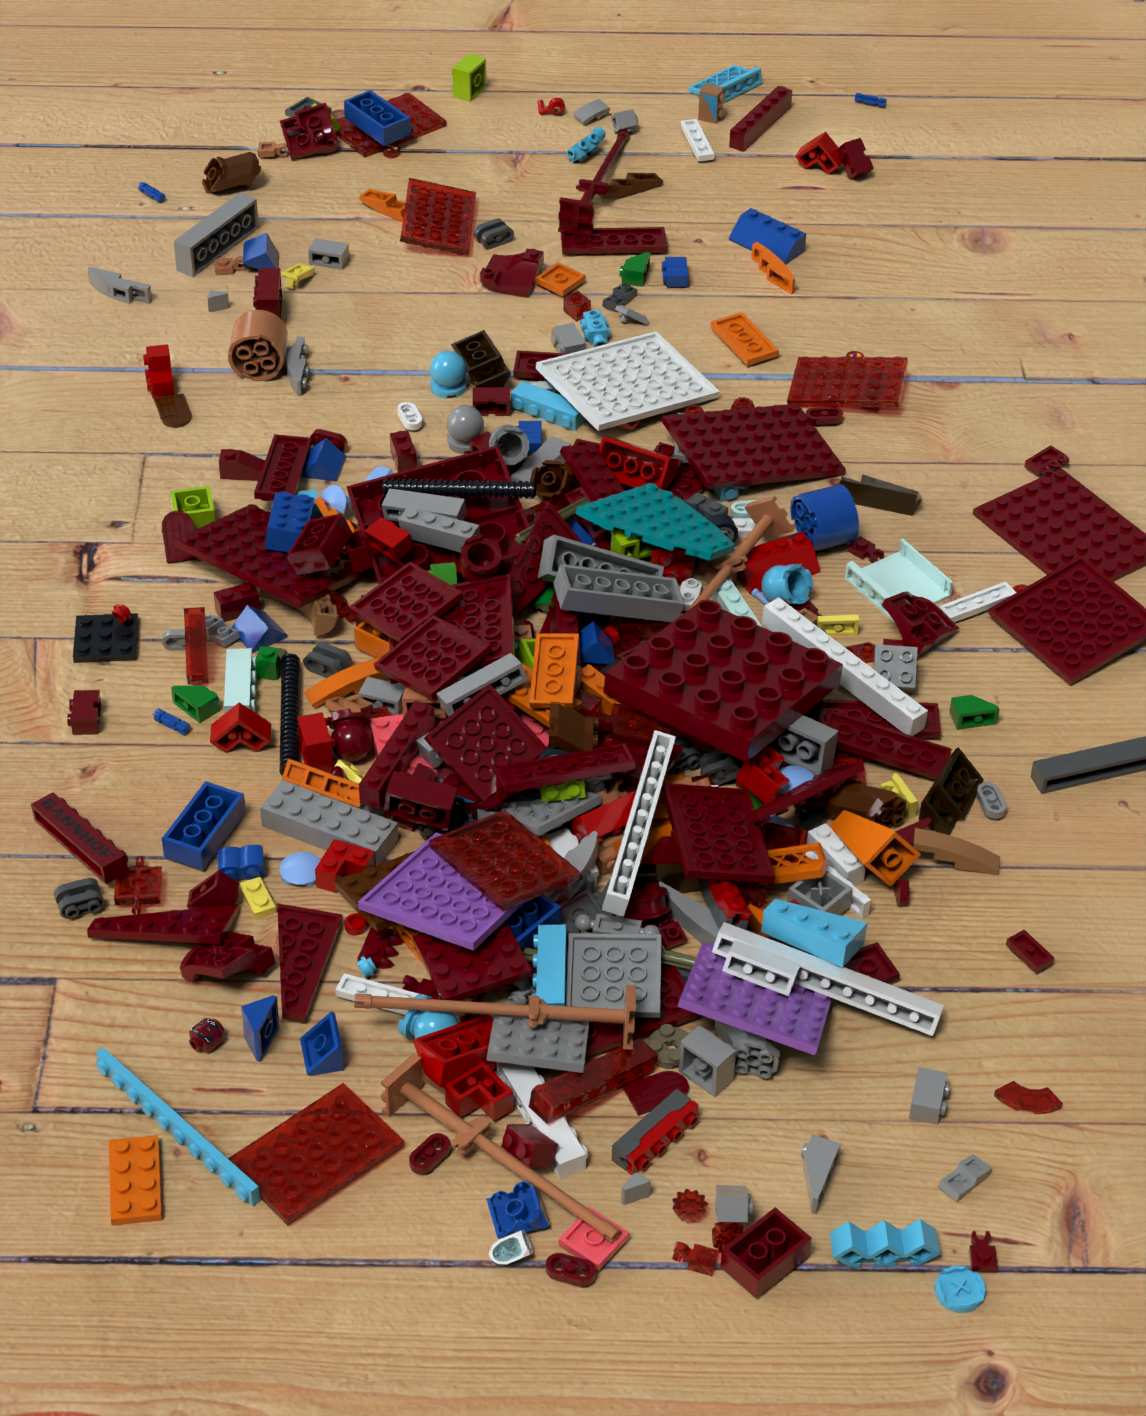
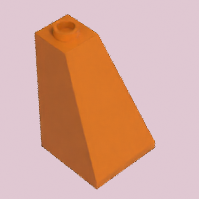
(875, 846)

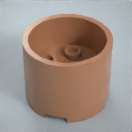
(258, 345)

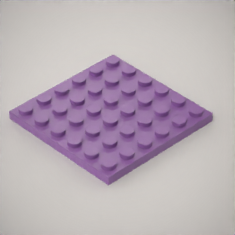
(435, 900)
(788, 1020)

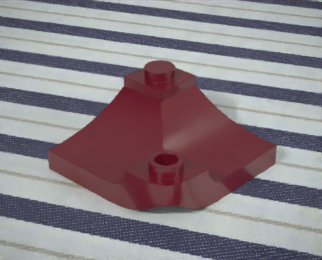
(309, 132)
(513, 273)
(919, 621)
(221, 960)

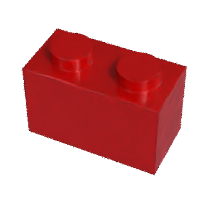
(388, 539)

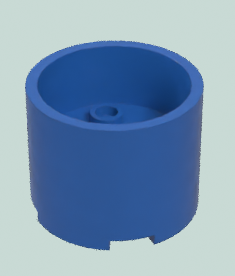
(826, 516)

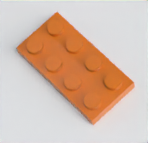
(744, 338)
(554, 670)
(521, 695)
(135, 1180)

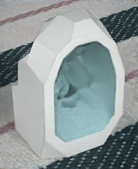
(511, 1248)

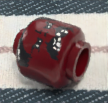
(206, 1035)

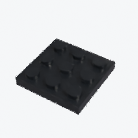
(105, 638)

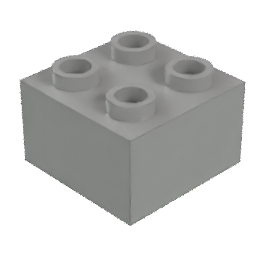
(897, 665)
(822, 893)
(707, 1060)

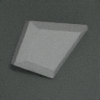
(626, 313)

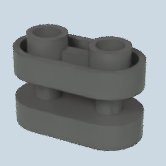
(493, 233)
(327, 660)
(688, 760)
(720, 766)
(79, 898)

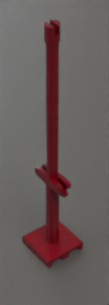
(578, 215)

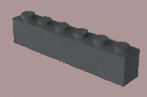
(1089, 765)

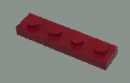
(596, 532)

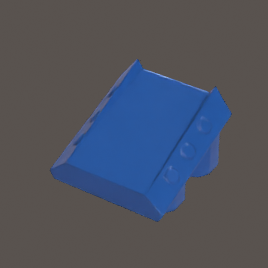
(518, 1210)

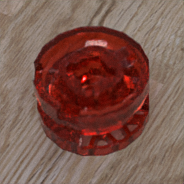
(753, 894)

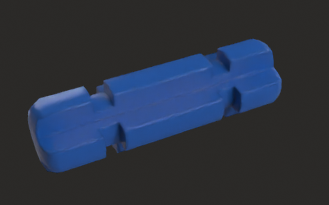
(872, 100)
(151, 192)
(171, 721)

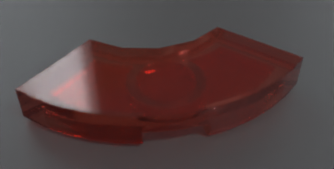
(1035, 1100)

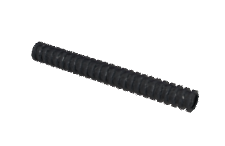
(464, 488)
(289, 709)

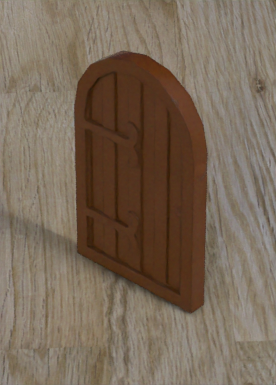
(173, 410)

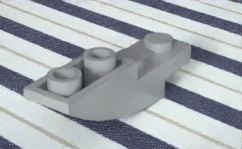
(120, 289)
(296, 365)
(582, 858)

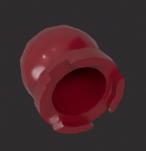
(479, 558)
(351, 734)

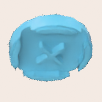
(960, 1289)

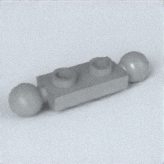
(613, 925)

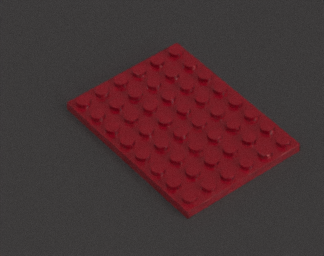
(752, 446)
(1062, 519)
(238, 547)

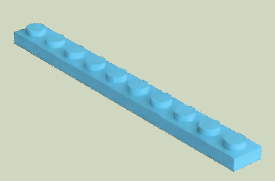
(178, 1127)

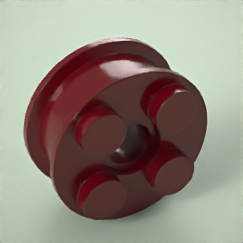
(647, 902)

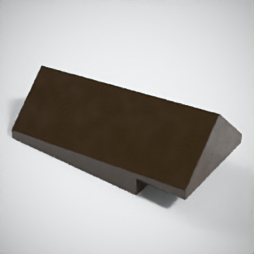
(482, 360)
(882, 495)
(951, 793)
(669, 874)

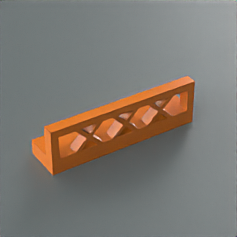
(798, 870)

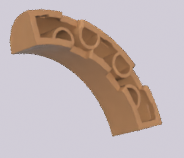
(319, 612)

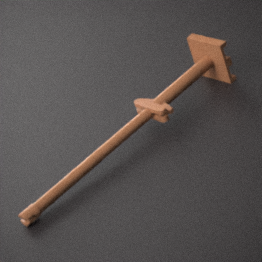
(769, 523)
(537, 1010)
(406, 1085)

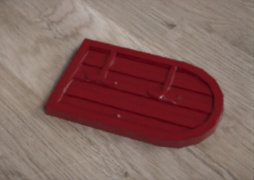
(174, 526)
(652, 1090)

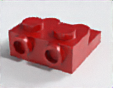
(675, 563)

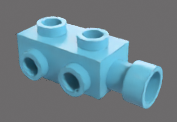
(586, 145)
(595, 328)

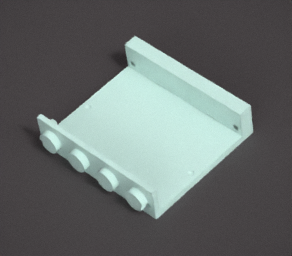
(897, 574)

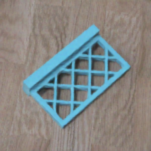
(733, 79)

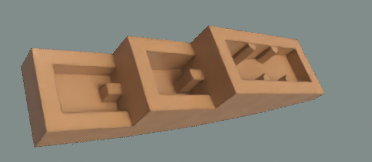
(961, 852)

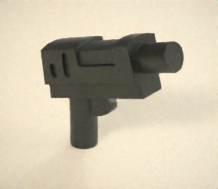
(811, 817)

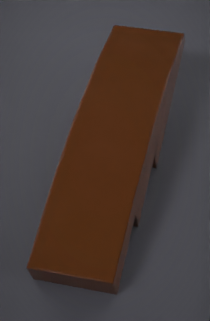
(632, 185)

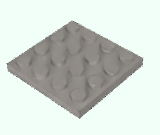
(546, 815)
(605, 963)
(550, 1045)

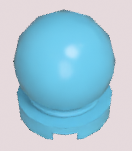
(448, 374)
(788, 583)
(421, 1023)

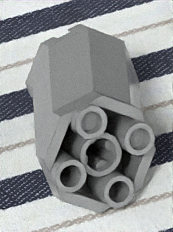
(753, 1053)

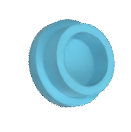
(366, 967)

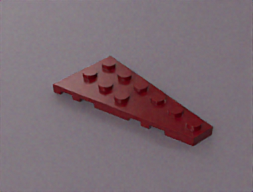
(195, 925)

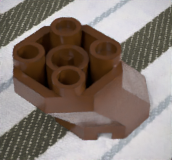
(231, 172)
(553, 479)
(571, 729)
(868, 802)

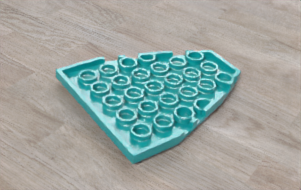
(660, 520)

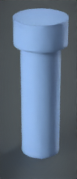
(756, 593)

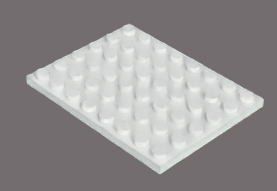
(627, 380)

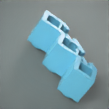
(884, 1244)

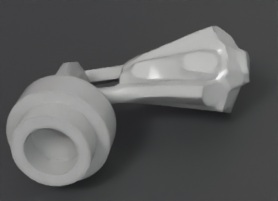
(518, 997)

